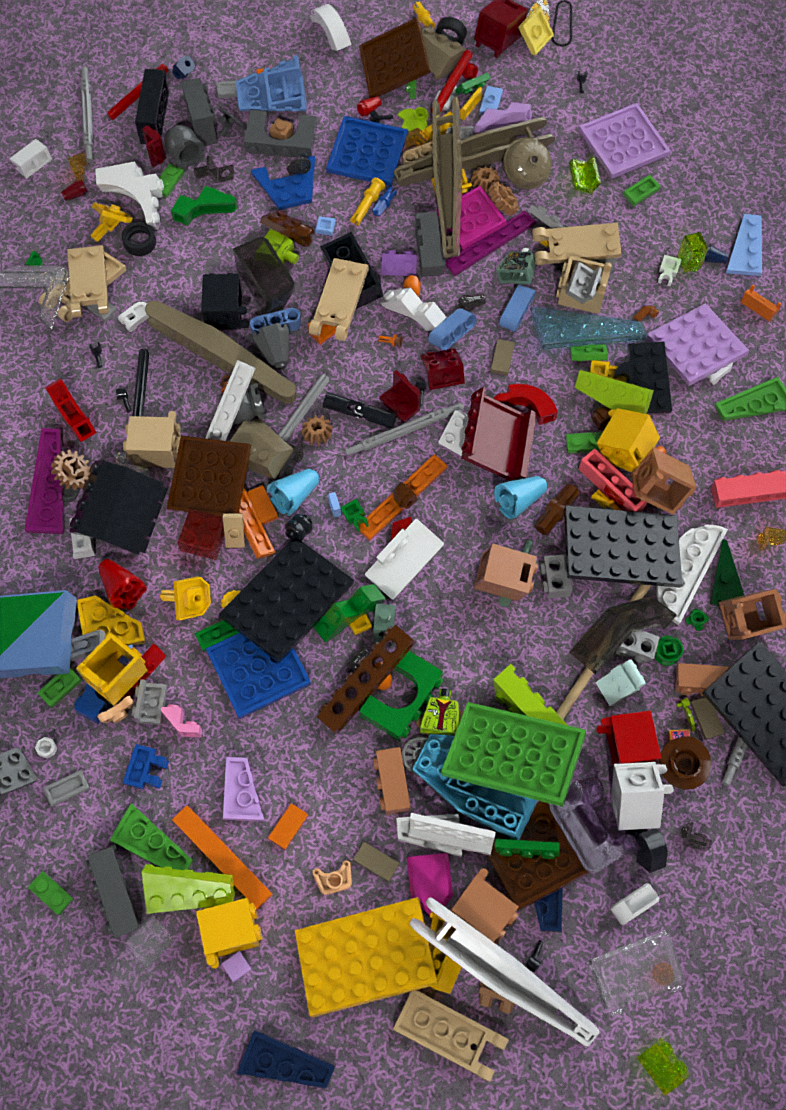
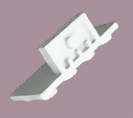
(404, 558)

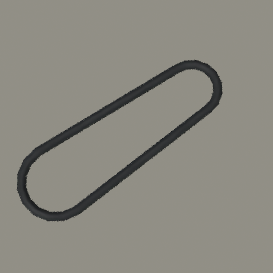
(554, 26)

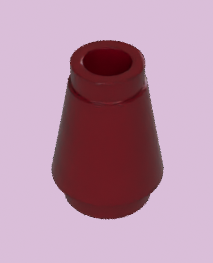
(74, 190)

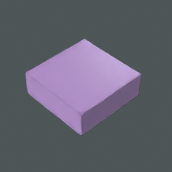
(236, 966)

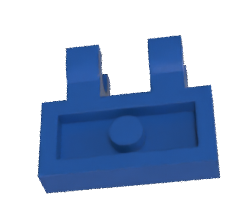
(140, 765)

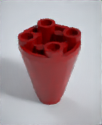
(120, 585)

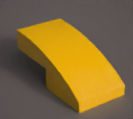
(603, 368)

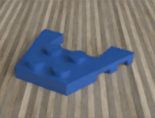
(289, 190)

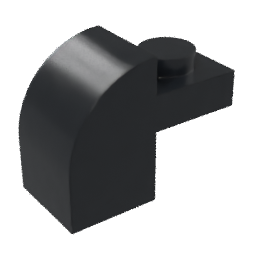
(654, 849)

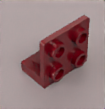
(443, 368)
(402, 398)

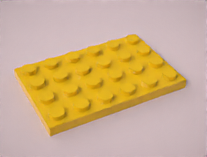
(364, 958)

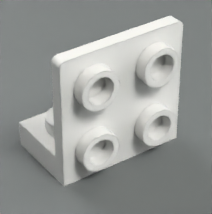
(454, 434)

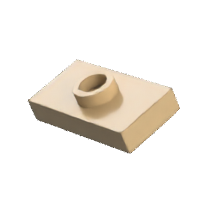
(234, 530)

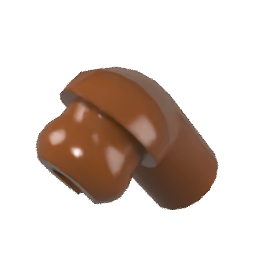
(646, 311)

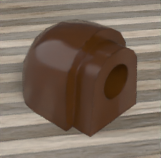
(601, 417)
(404, 496)

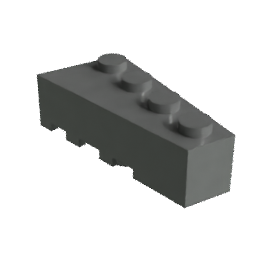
(200, 110)
(113, 891)

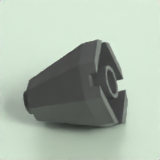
(273, 345)

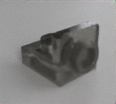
(695, 841)

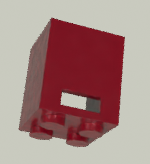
(499, 25)

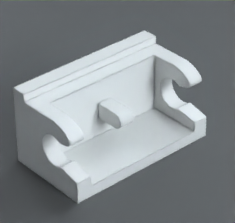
(31, 158)
(82, 546)

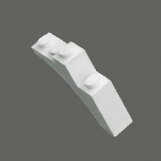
(129, 180)

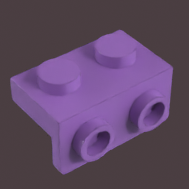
(399, 264)

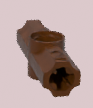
(555, 509)

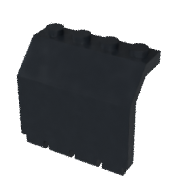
(118, 506)

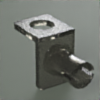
(214, 171)

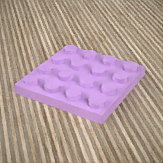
(624, 140)
(698, 344)

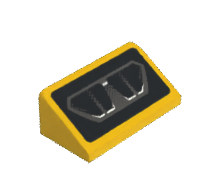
(470, 103)

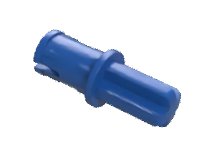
(384, 201)

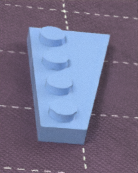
(747, 250)

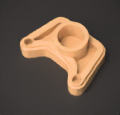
(117, 712)
(334, 881)

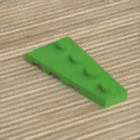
(758, 400)
(147, 841)

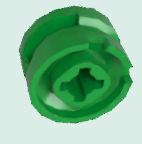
(668, 651)

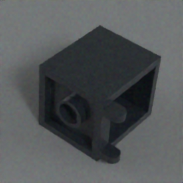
(223, 302)

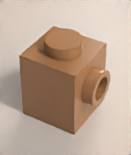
(281, 130)

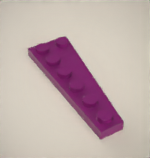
(46, 497)

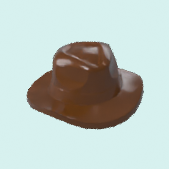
(686, 762)

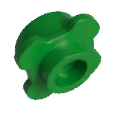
(696, 613)

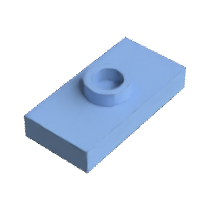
(491, 99)

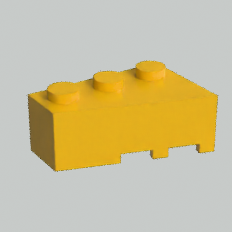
(446, 968)

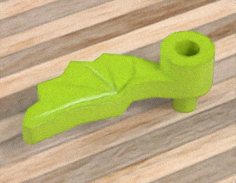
(685, 704)

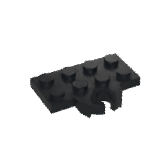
(649, 370)

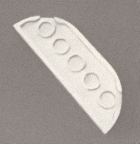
(696, 554)

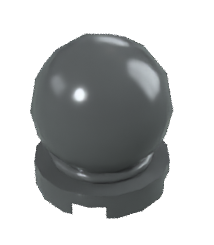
(184, 146)
(251, 406)

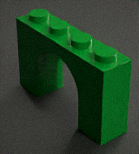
(398, 721)

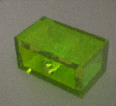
(692, 252)

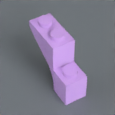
(496, 119)

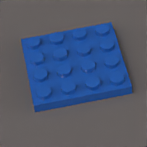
(367, 150)
(254, 677)

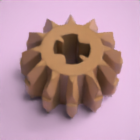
(484, 177)
(316, 430)

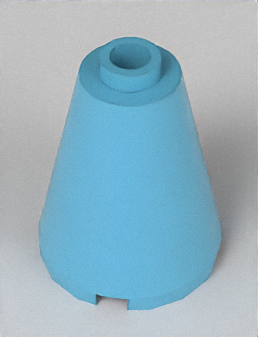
(292, 490)
(519, 495)

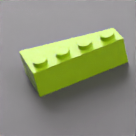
(614, 392)
(520, 699)
(183, 889)

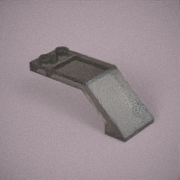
(616, 626)

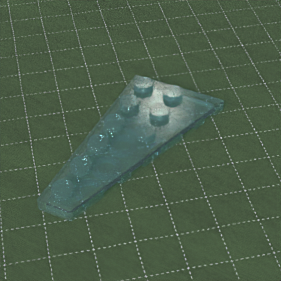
(572, 329)

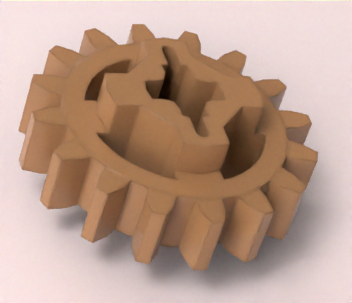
(503, 198)
(71, 469)

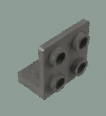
(14, 772)

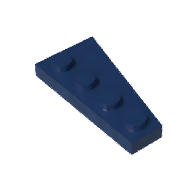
(550, 912)
(280, 1061)

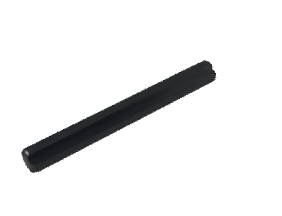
(141, 379)

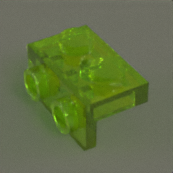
(585, 175)
(663, 1066)

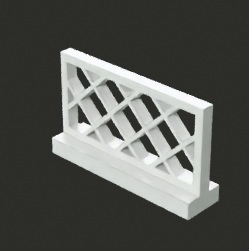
(451, 834)

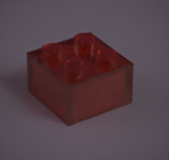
(202, 534)

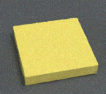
(536, 30)

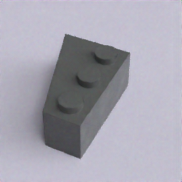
(428, 244)

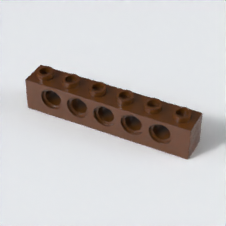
(327, 713)

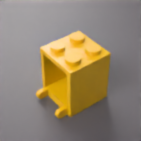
(627, 438)
(107, 674)
(228, 929)

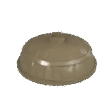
(519, 164)

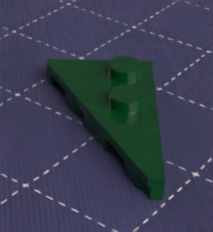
(726, 580)

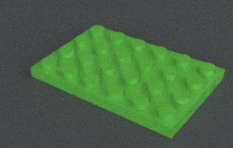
(514, 753)

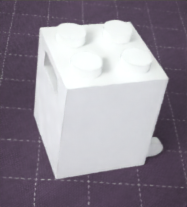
(638, 795)

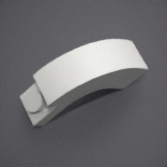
(332, 25)

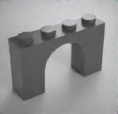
(298, 145)

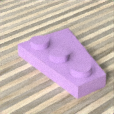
(239, 792)

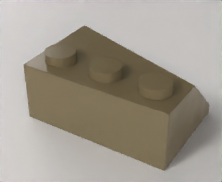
(441, 52)
(268, 449)

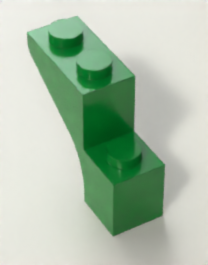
(209, 202)
(347, 611)

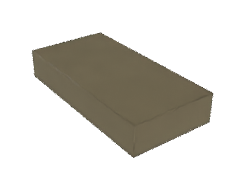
(502, 357)
(707, 718)
(376, 861)

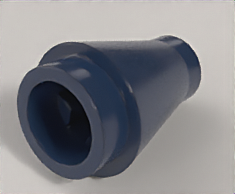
(716, 255)

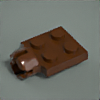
(289, 227)

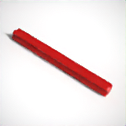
(453, 79)
(131, 97)

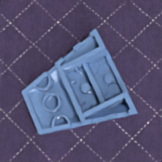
(273, 89)

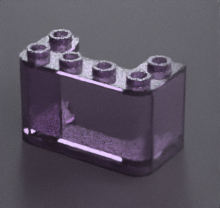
(587, 831)

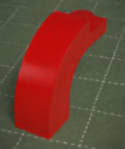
(532, 398)
(70, 411)

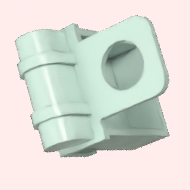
(621, 683)

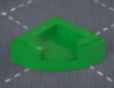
(34, 259)

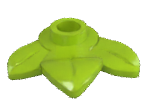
(414, 118)

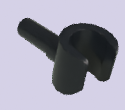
(582, 78)
(376, 118)
(96, 352)
(422, 387)
(122, 394)
(533, 963)

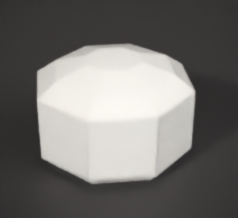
(46, 747)

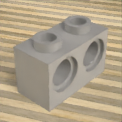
(555, 576)
(634, 646)

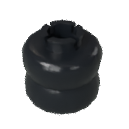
(298, 527)

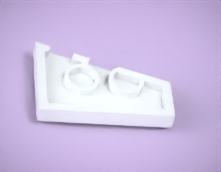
(403, 828)

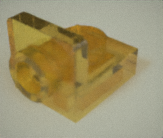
(416, 137)
(76, 165)
(772, 535)

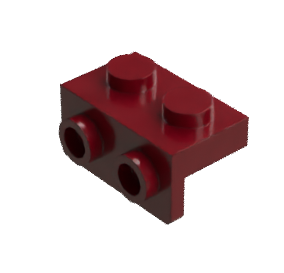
(154, 146)

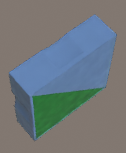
(36, 633)

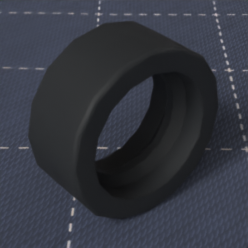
(454, 25)
(142, 249)

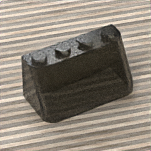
(264, 274)

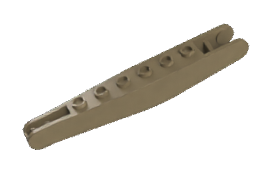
(475, 150)
(448, 176)
(217, 348)

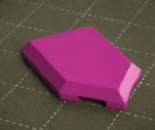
(430, 879)

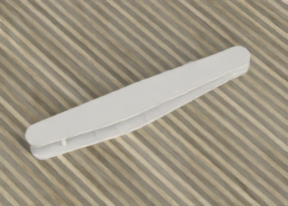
(503, 973)

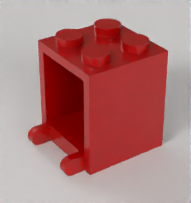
(631, 737)

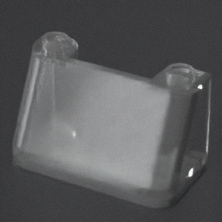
(635, 972)

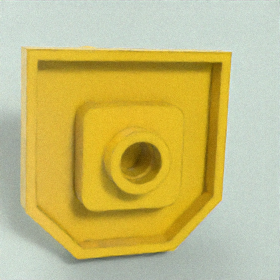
(109, 219)
(190, 597)

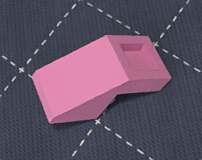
(175, 717)

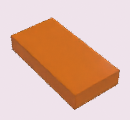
(262, 505)
(288, 826)

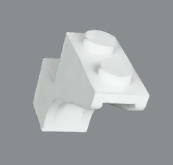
(408, 303)

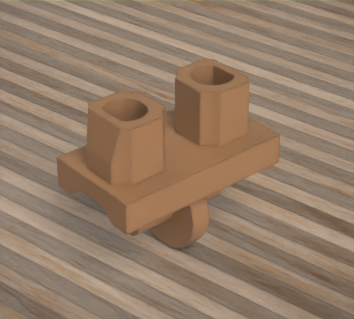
(487, 996)

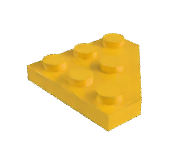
(99, 615)

